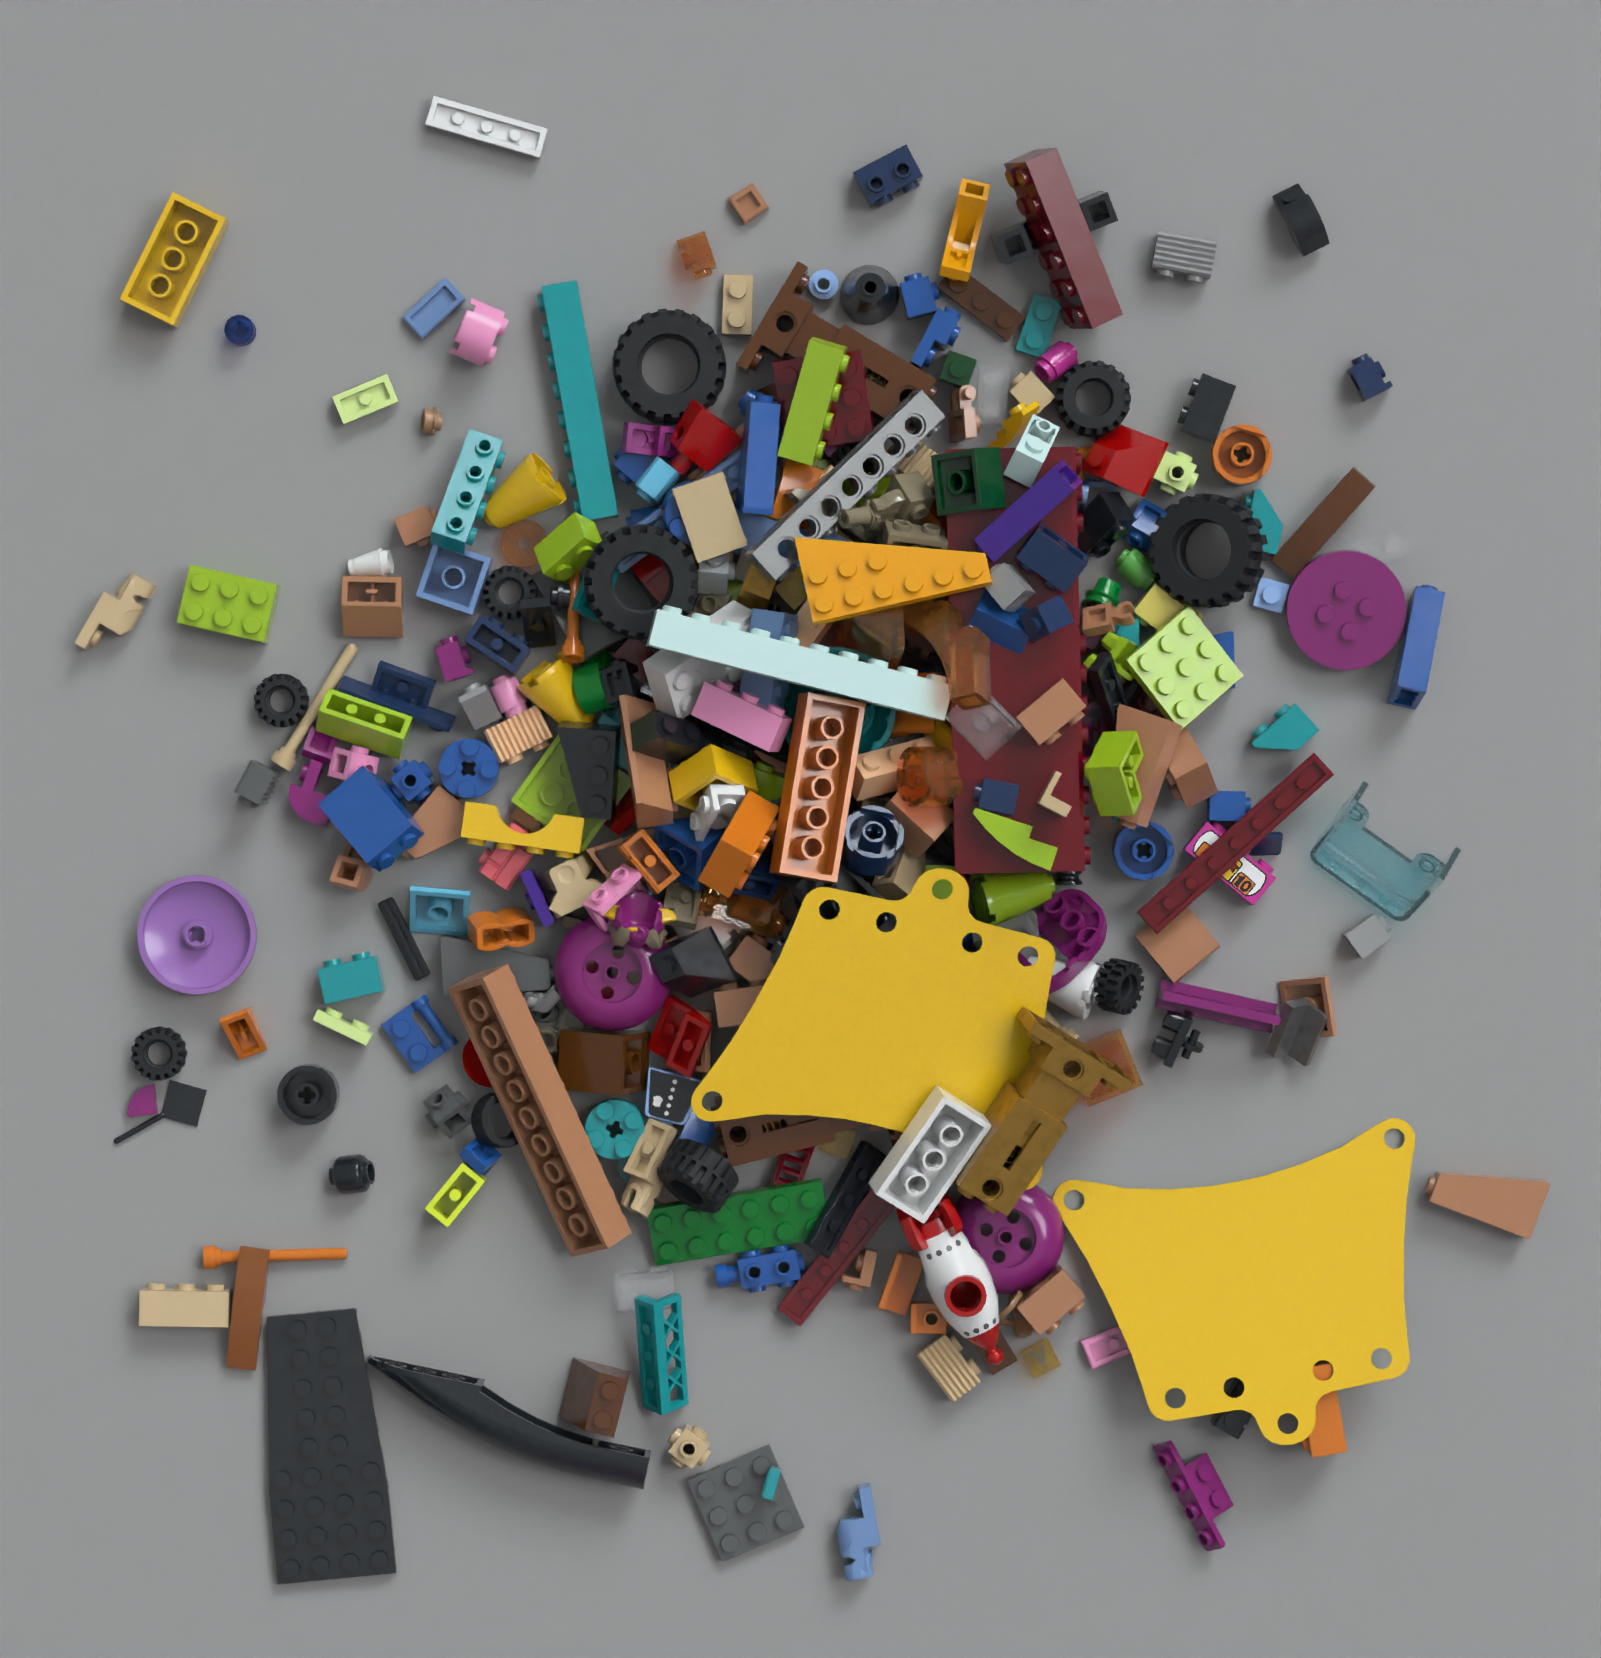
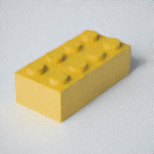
(174, 260)

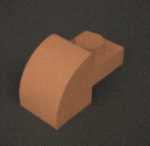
(351, 871)

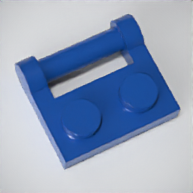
(412, 1040)

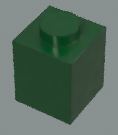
(957, 369)

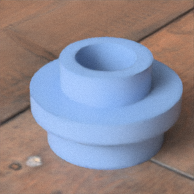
(827, 293)

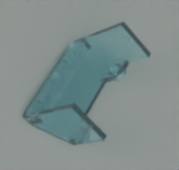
(1374, 866)

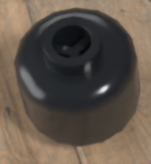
(352, 1174)

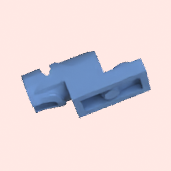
(858, 1534)

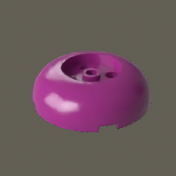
(582, 990)
(1037, 1221)

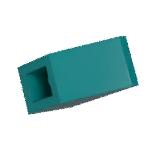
(1265, 513)
(1287, 732)

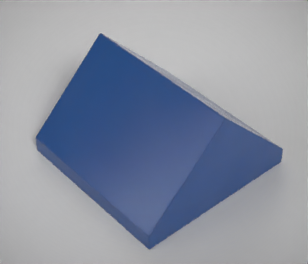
(1000, 625)

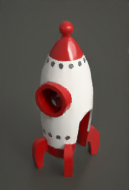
(956, 1276)

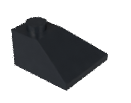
(694, 963)

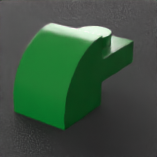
(588, 683)

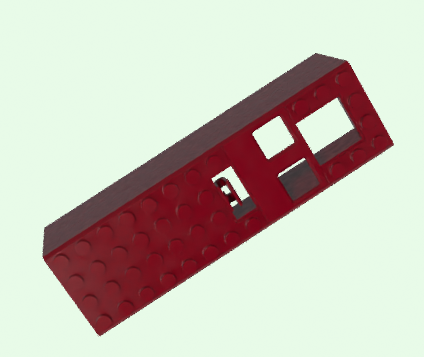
(1015, 685)

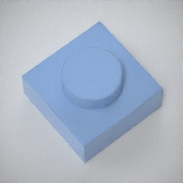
(1270, 595)

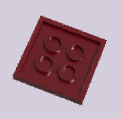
(851, 412)

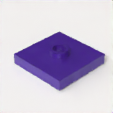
(536, 897)

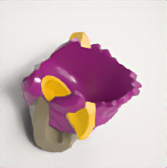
(639, 921)

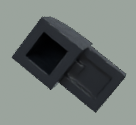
(1302, 219)

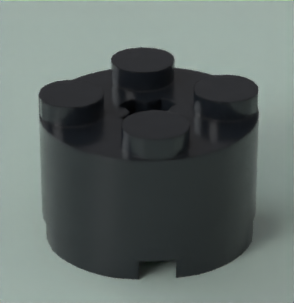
(296, 1106)

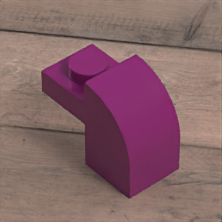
(305, 798)

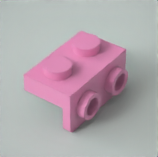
(619, 885)

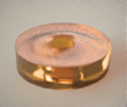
(510, 543)

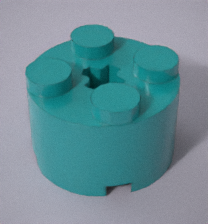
(607, 1113)

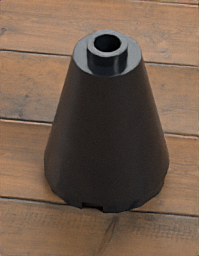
(865, 306)

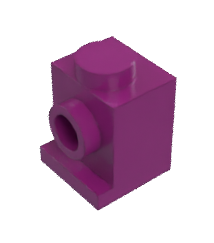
(453, 659)

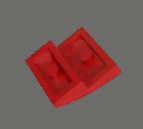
(680, 1035)

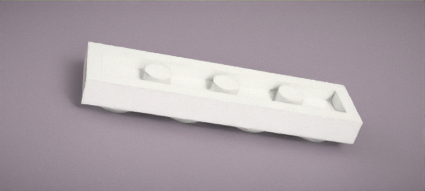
(486, 127)

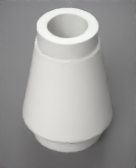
(372, 564)

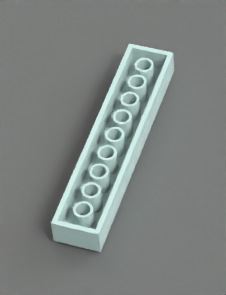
(798, 664)

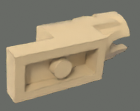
(117, 612)
(643, 1167)

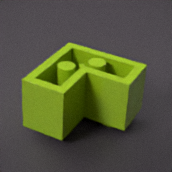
(1113, 772)

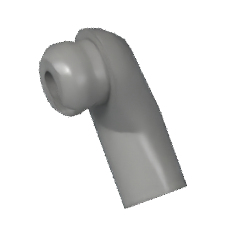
(542, 1001)

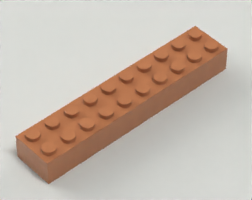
(539, 1110)

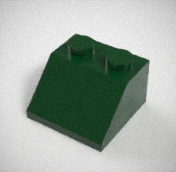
(968, 481)

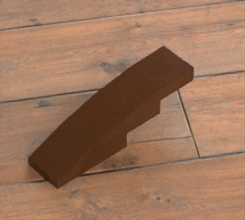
(1323, 522)

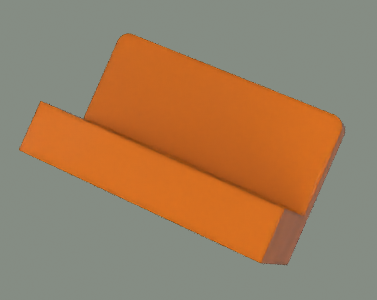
(900, 1283)

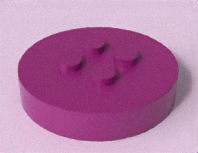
(1345, 609)

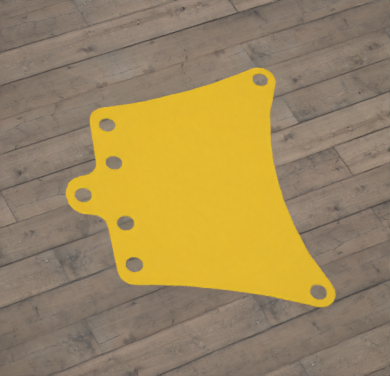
(878, 1018)
(1257, 1280)

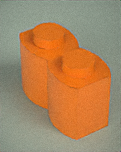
(495, 930)

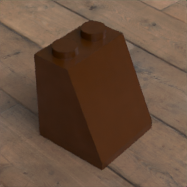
(603, 1060)
(594, 1396)

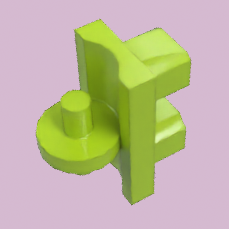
(1120, 649)

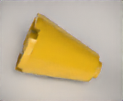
(524, 493)
(553, 692)

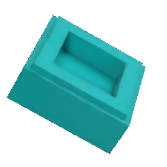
(771, 1482)

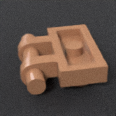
(962, 418)

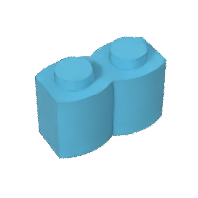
(656, 481)

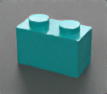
(350, 979)

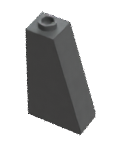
(462, 959)

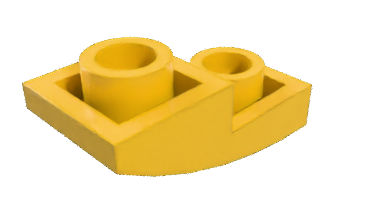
(1015, 425)

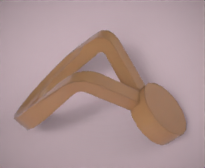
(1021, 1326)

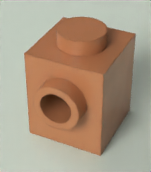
(416, 526)

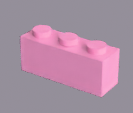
(742, 715)

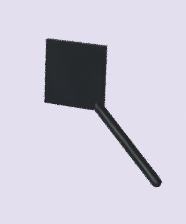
(181, 1104)

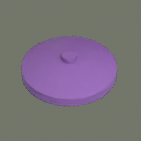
(197, 934)

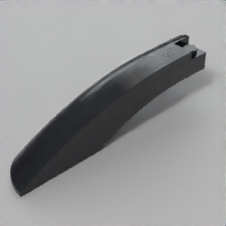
(495, 1421)

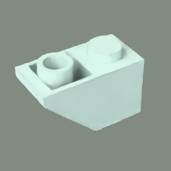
(1031, 451)

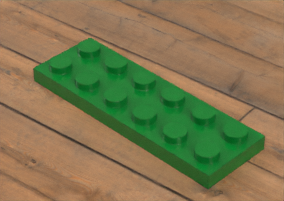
(744, 1223)

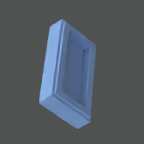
(434, 308)

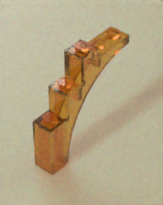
(961, 650)

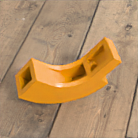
(964, 230)

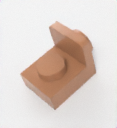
(865, 1265)

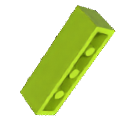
(813, 400)

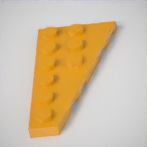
(866, 578)

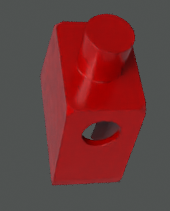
(701, 439)

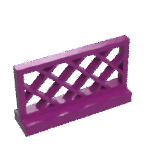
(1217, 1005)

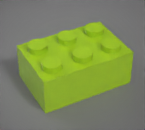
(228, 604)

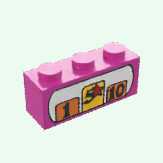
(1246, 877)

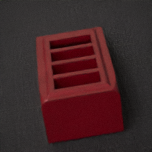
(777, 1180)

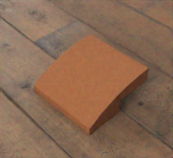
(1179, 945)

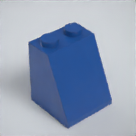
(372, 818)

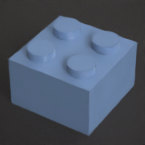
(454, 579)

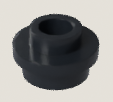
(560, 596)

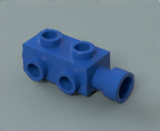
(768, 1266)

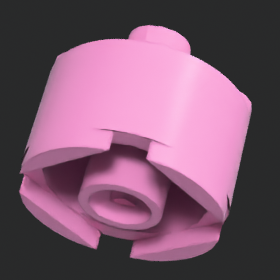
(478, 332)

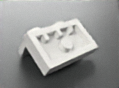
(716, 808)

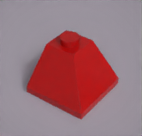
(1125, 459)

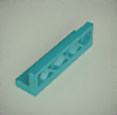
(655, 1356)

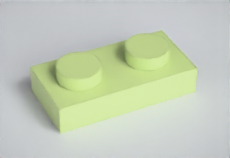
(365, 399)
(332, 1019)

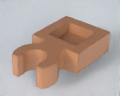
(1103, 618)

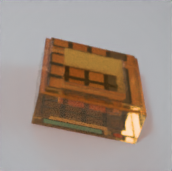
(526, 820)

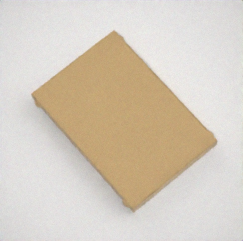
(709, 517)

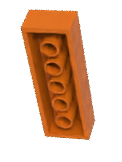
(817, 787)

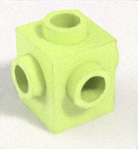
(1164, 473)

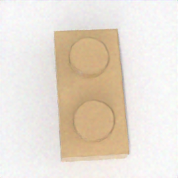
(737, 304)

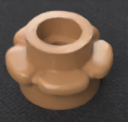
(431, 421)

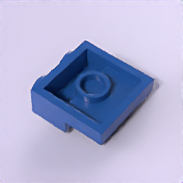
(940, 332)

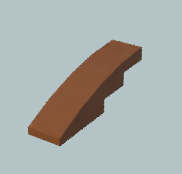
(248, 1308)

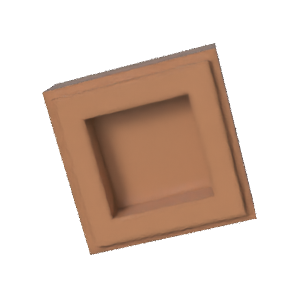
(748, 203)

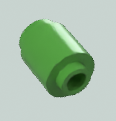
(1135, 568)

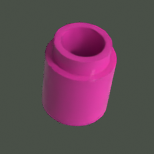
(1056, 361)

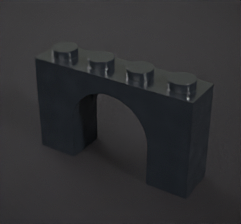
(1015, 244)

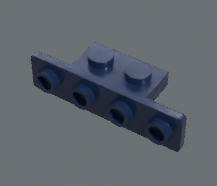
(401, 692)

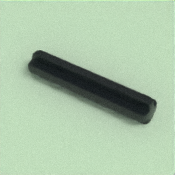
(404, 938)

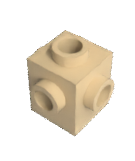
(689, 1435)

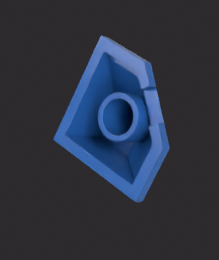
(684, 851)

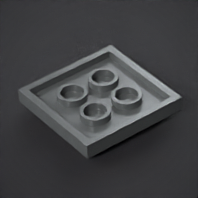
(735, 1506)

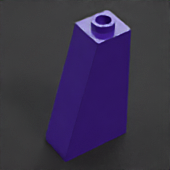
(1027, 511)

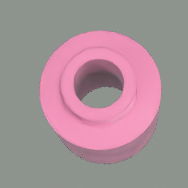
(507, 696)

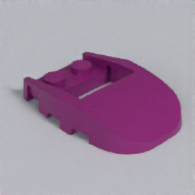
(1075, 928)

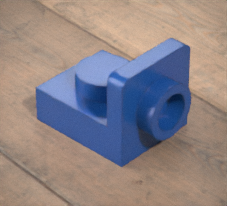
(1140, 530)
(480, 1157)

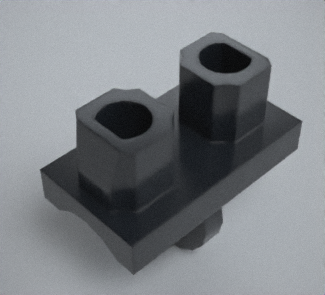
(1169, 1049)

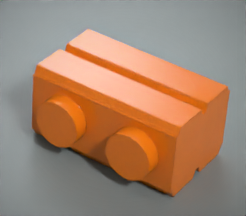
(649, 860)

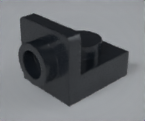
(619, 680)

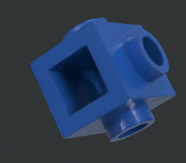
(423, 780)

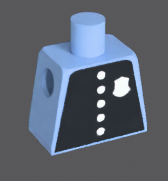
(669, 1096)

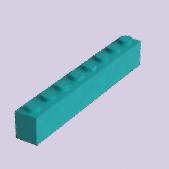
(579, 401)

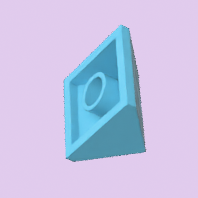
(439, 910)

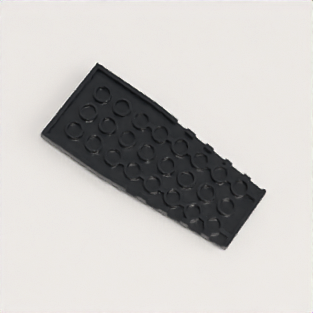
(325, 1452)

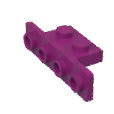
(1198, 1491)

